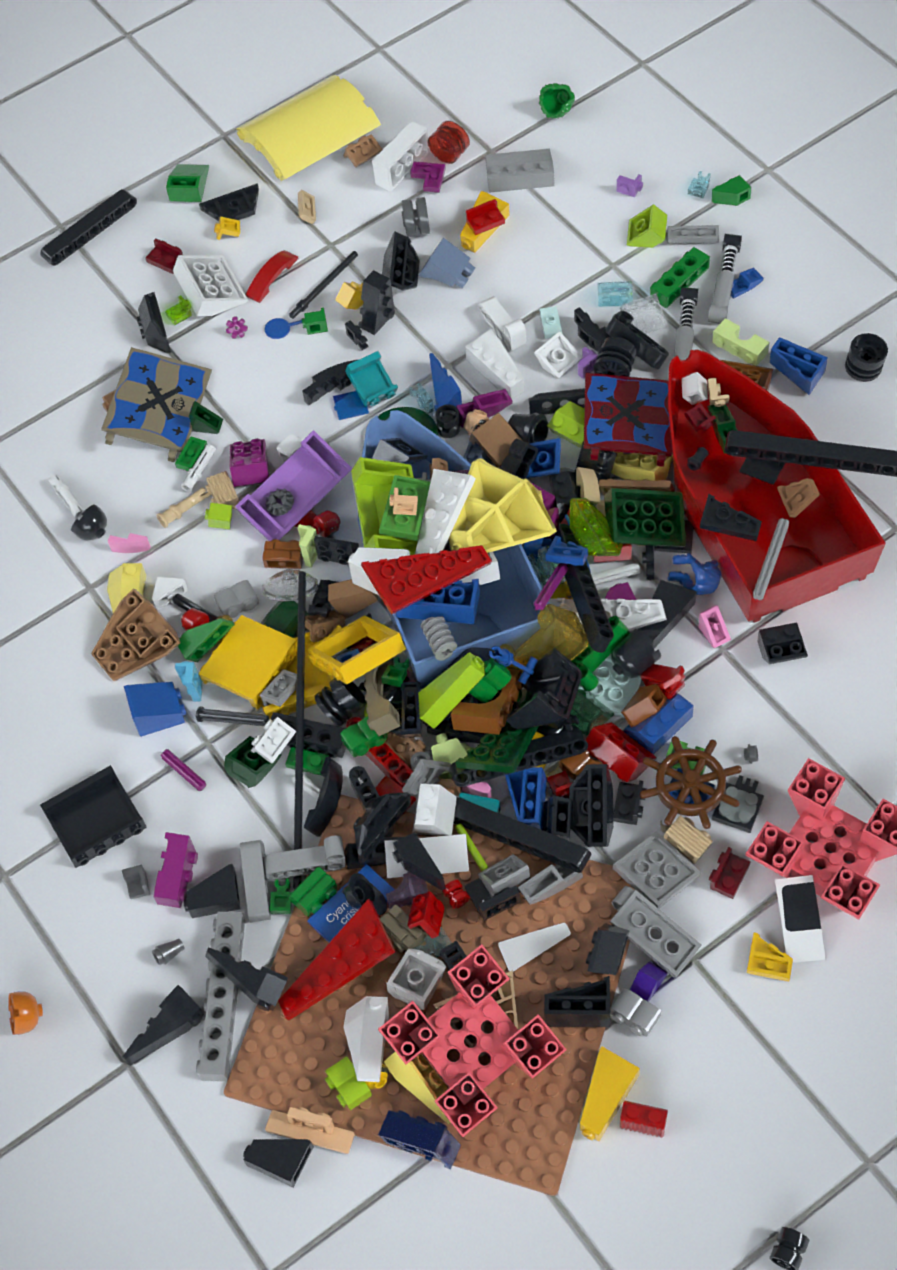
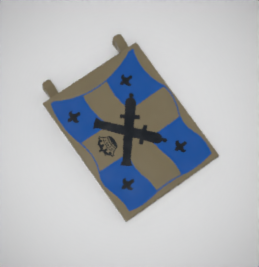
(155, 400)

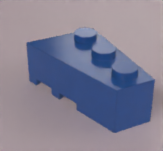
(798, 364)

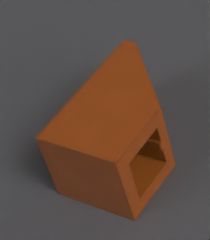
(644, 704)

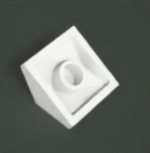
(557, 355)

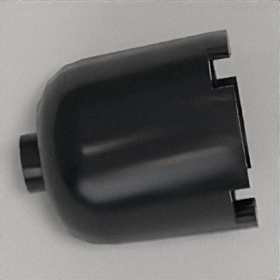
(634, 654)

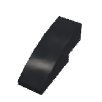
(376, 858)

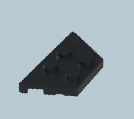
(233, 205)

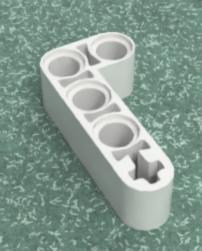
(510, 332)

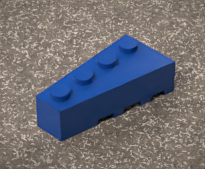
(454, 603)

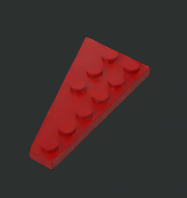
(416, 576)
(349, 954)

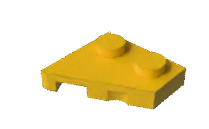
(768, 961)

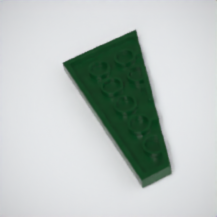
(499, 751)

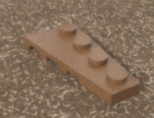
(662, 485)

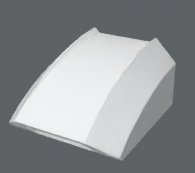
(416, 978)

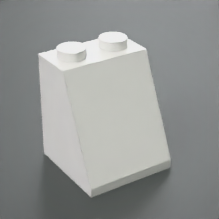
(370, 554)
(434, 811)

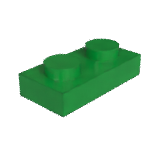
(190, 453)
(312, 761)

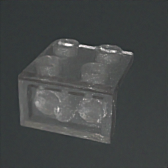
(646, 313)

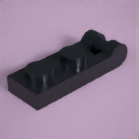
(320, 603)

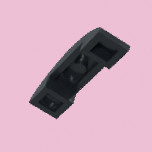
(328, 799)

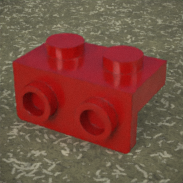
(427, 913)

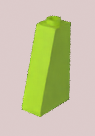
(449, 689)

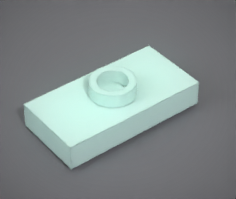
(550, 321)

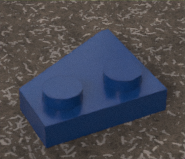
(566, 553)

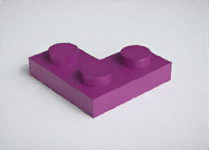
(431, 172)

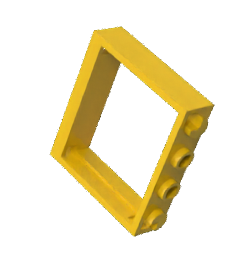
(388, 646)

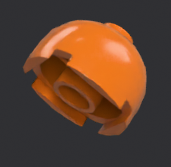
(23, 1012)

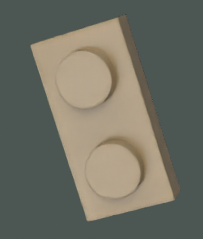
(306, 206)

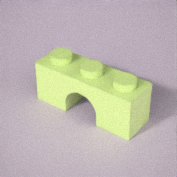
(750, 350)

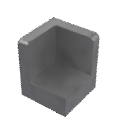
(136, 881)

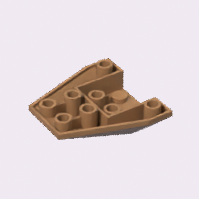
(134, 637)

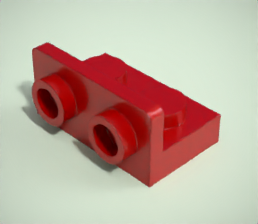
(484, 217)

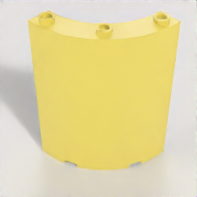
(309, 126)

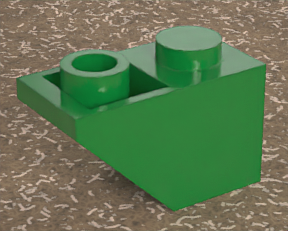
(732, 192)

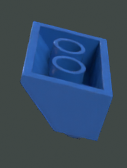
(662, 725)

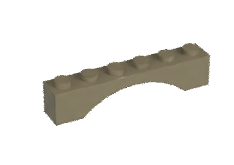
(380, 711)

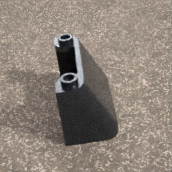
(551, 690)

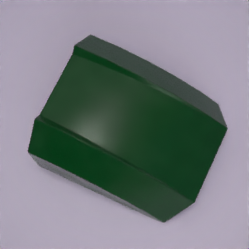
(283, 618)
(247, 766)

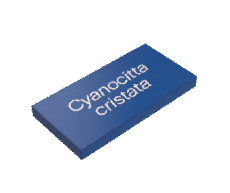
(338, 912)

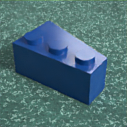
(528, 795)

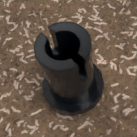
(695, 461)

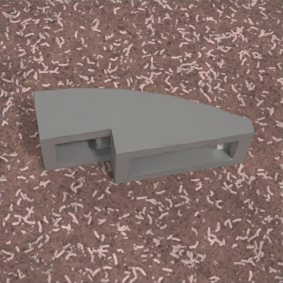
(548, 883)

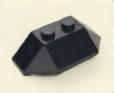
(401, 263)
(152, 323)
(564, 488)
(406, 702)
(592, 805)
(378, 821)

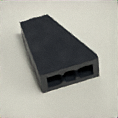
(214, 894)
(279, 1158)

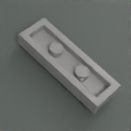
(693, 234)

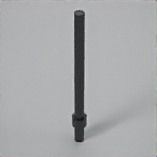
(302, 305)

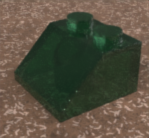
(589, 712)

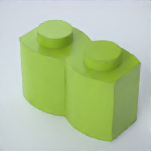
(344, 1080)

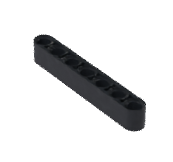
(88, 227)
(539, 752)

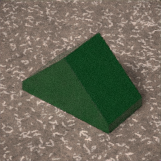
(204, 420)

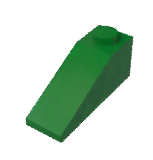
(201, 639)

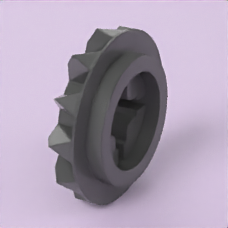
(275, 508)

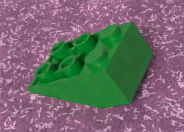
(187, 183)

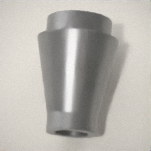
(167, 951)

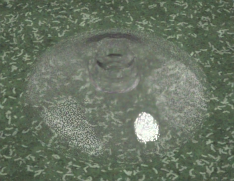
(284, 585)

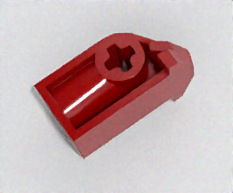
(668, 678)

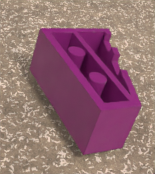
(176, 870)

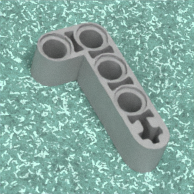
(306, 860)
(255, 880)

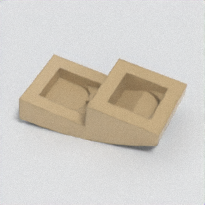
(589, 484)

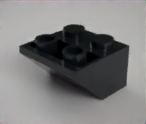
(781, 643)
(608, 949)

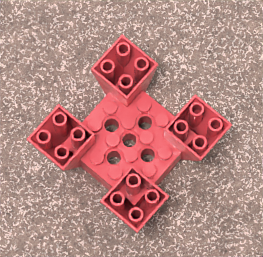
(820, 821)
(528, 1048)

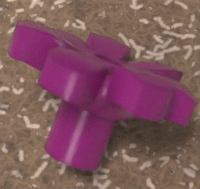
(236, 327)

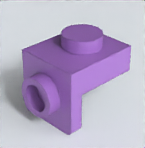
(629, 186)

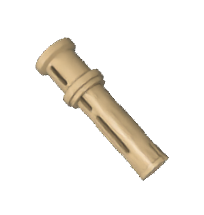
(176, 511)

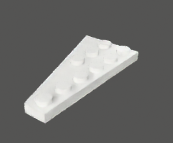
(443, 505)
(631, 612)

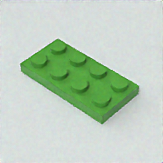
(405, 525)

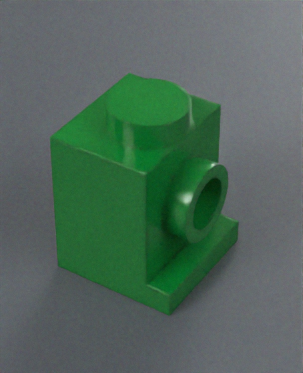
(315, 322)

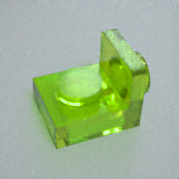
(180, 311)

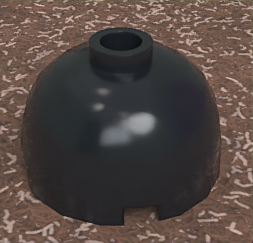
(91, 524)

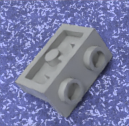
(280, 688)

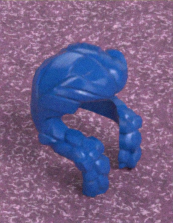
(706, 575)

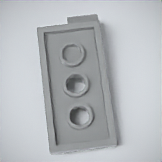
(641, 916)

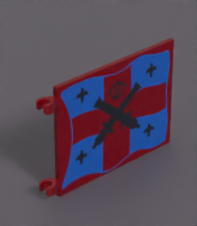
(627, 416)

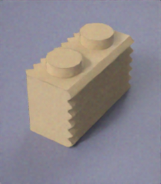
(222, 489)
(688, 838)

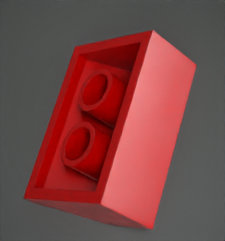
(618, 750)

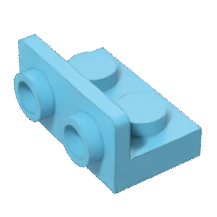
(189, 676)

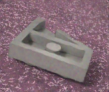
(425, 773)

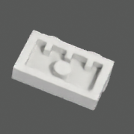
(273, 740)

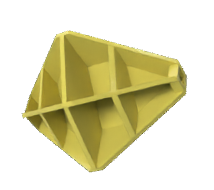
(500, 511)

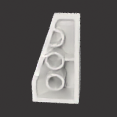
(364, 1038)

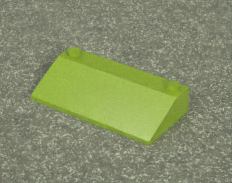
(372, 487)

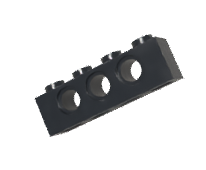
(318, 733)

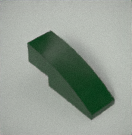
(722, 424)

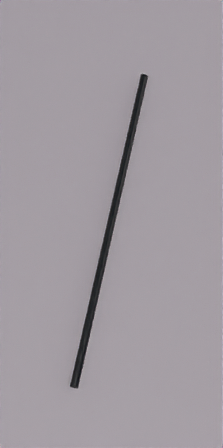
(298, 809)

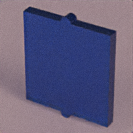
(349, 405)

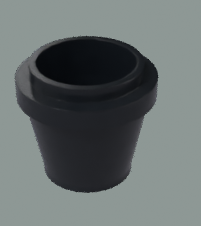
(530, 427)

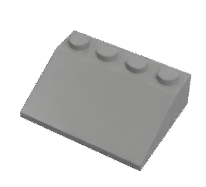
(519, 170)

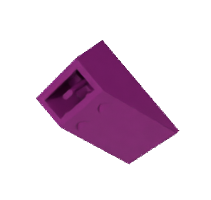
(248, 462)

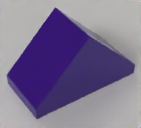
(648, 980)

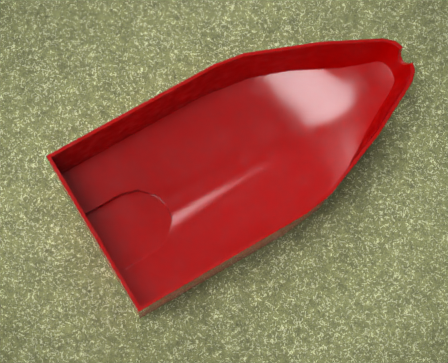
(823, 543)

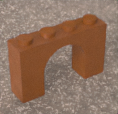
(488, 716)

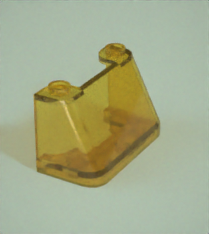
(559, 630)

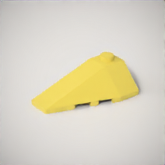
(640, 467)

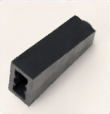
(676, 604)

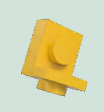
(228, 227)

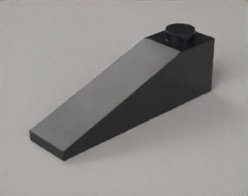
(260, 986)
(176, 1018)

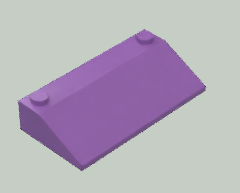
(309, 478)

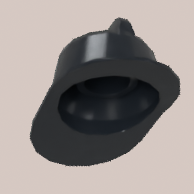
(361, 890)

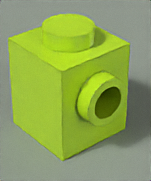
(219, 516)

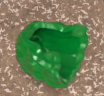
(556, 100)

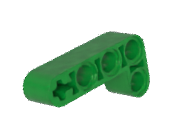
(590, 660)

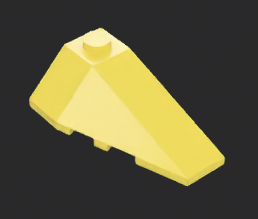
(123, 580)
(419, 1079)

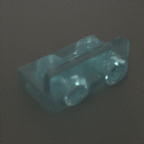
(614, 293)

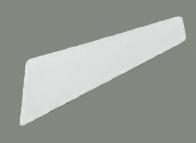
(526, 947)

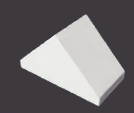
(166, 589)

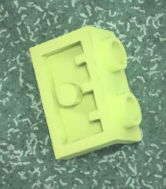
(307, 544)

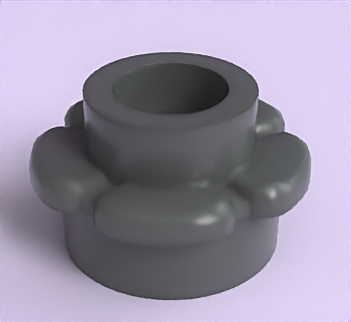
(751, 753)

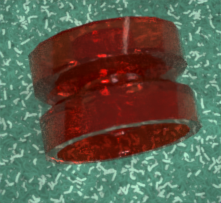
(448, 142)

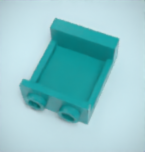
(371, 379)

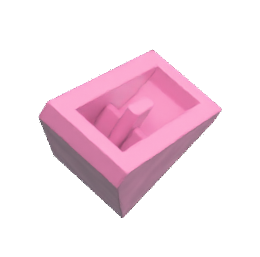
(713, 626)

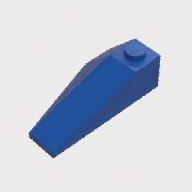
(445, 387)

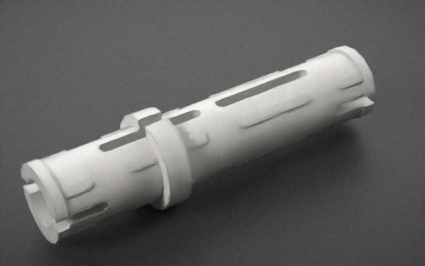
(194, 473)
(63, 492)

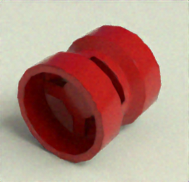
(455, 893)

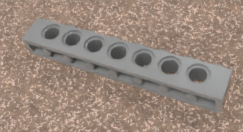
(219, 1068)

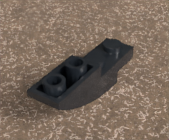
(589, 331)
(326, 381)

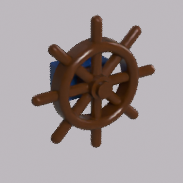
(688, 790)

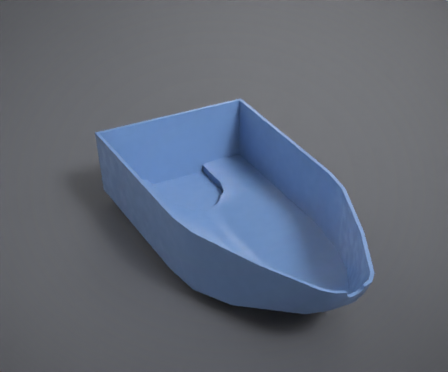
(504, 606)

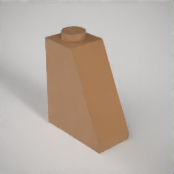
(349, 598)

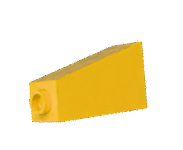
(468, 239)
(607, 1091)

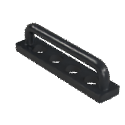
(554, 398)

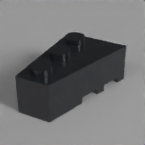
(378, 302)
(579, 1006)

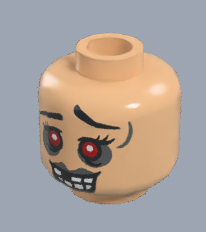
(475, 420)

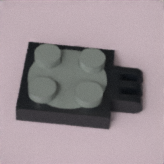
(745, 814)

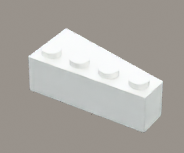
(495, 363)

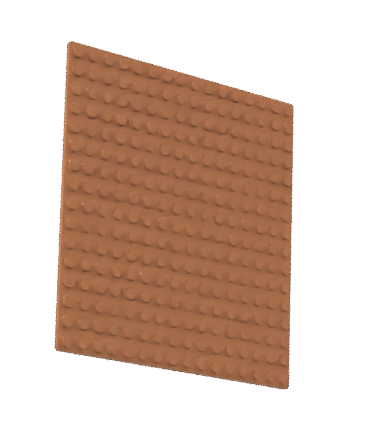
(535, 1118)

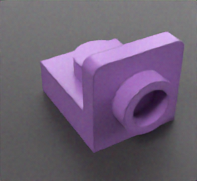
(586, 364)

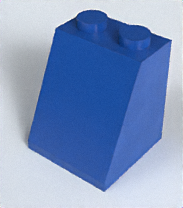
(155, 706)

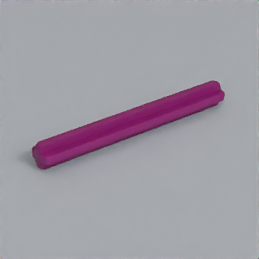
(550, 586)

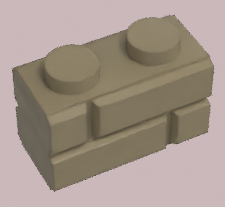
(396, 927)

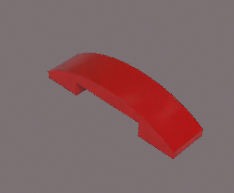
(268, 273)

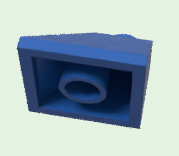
(547, 459)

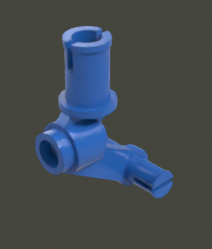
(506, 658)

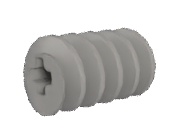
(439, 637)

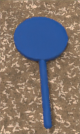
(279, 328)

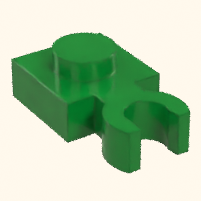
(395, 674)
(280, 900)

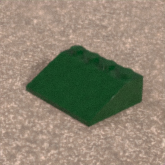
(645, 517)

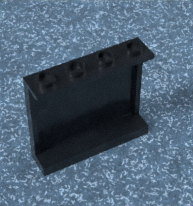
(93, 816)

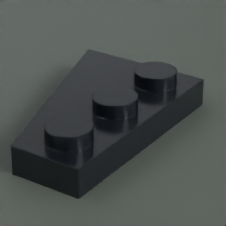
(725, 520)

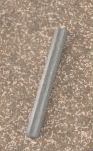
(770, 559)

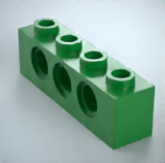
(681, 274)

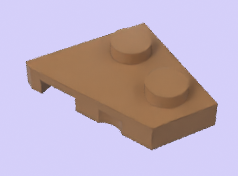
(798, 496)

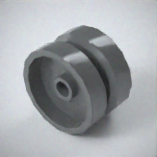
(413, 217)

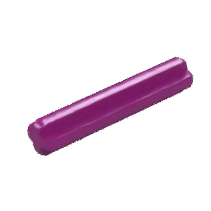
(180, 767)

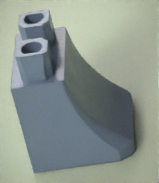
(447, 265)

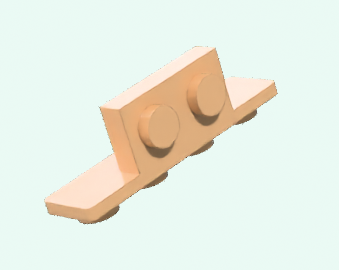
(315, 1127)

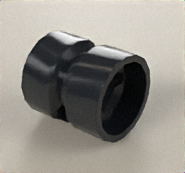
(448, 421)
(789, 1249)

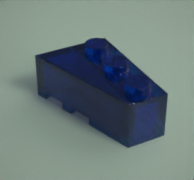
(420, 1137)

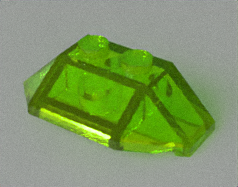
(591, 529)

